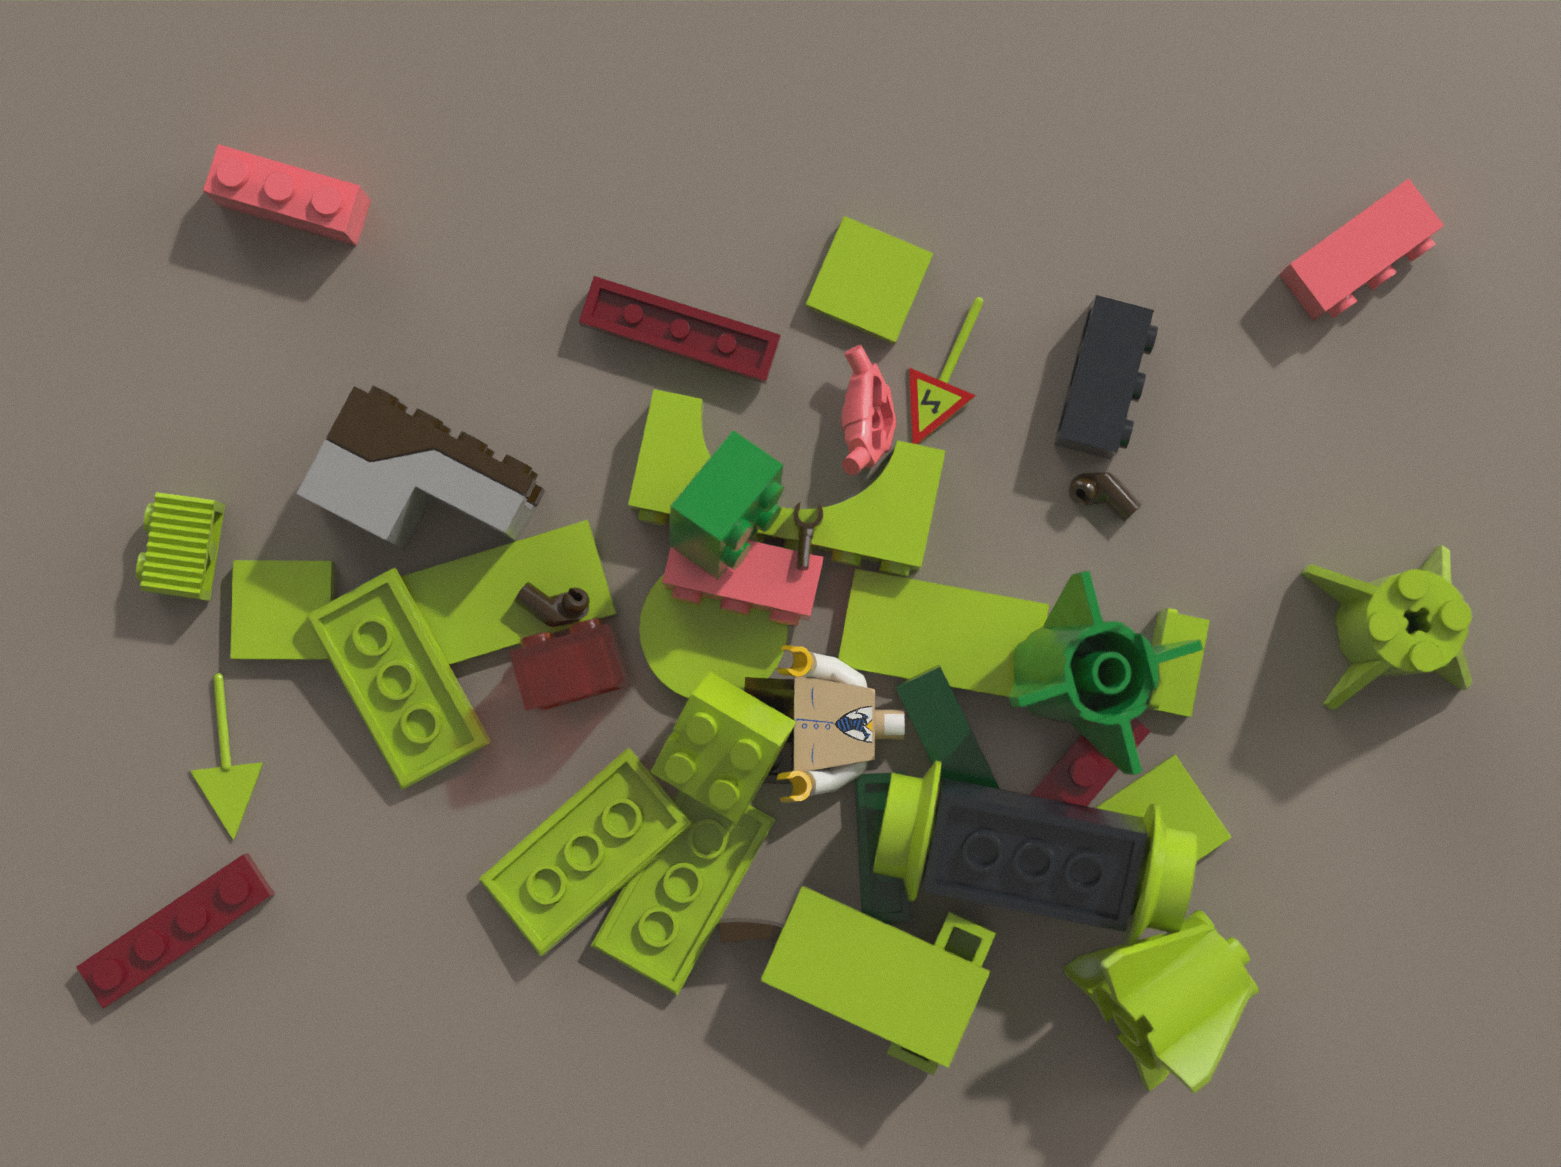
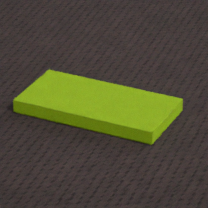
(473, 597)
(913, 625)
(398, 678)
(586, 851)
(682, 894)
(875, 976)

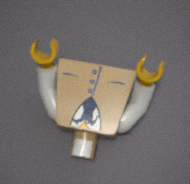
(833, 724)

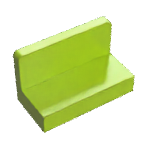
(1178, 676)

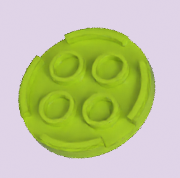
(692, 639)

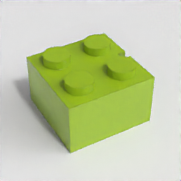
(723, 747)

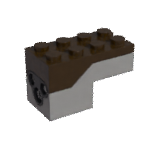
(388, 465)

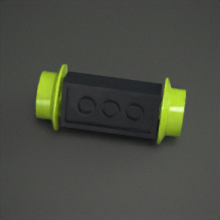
(1037, 854)

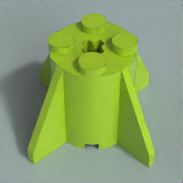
(1398, 625)
(1171, 998)

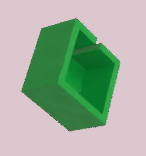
(726, 505)

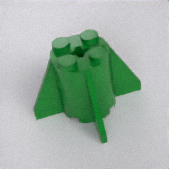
(1090, 672)

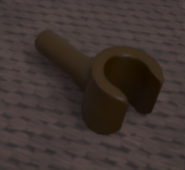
(805, 536)

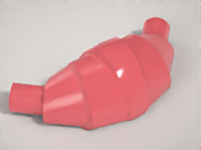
(867, 414)

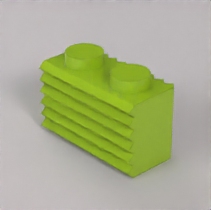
(180, 546)

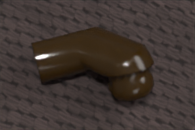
(1103, 488)
(556, 609)

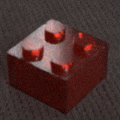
(569, 667)

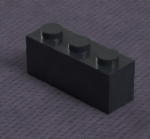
(1106, 378)

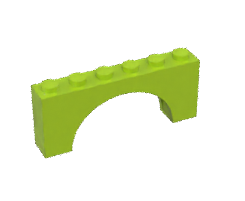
(879, 525)

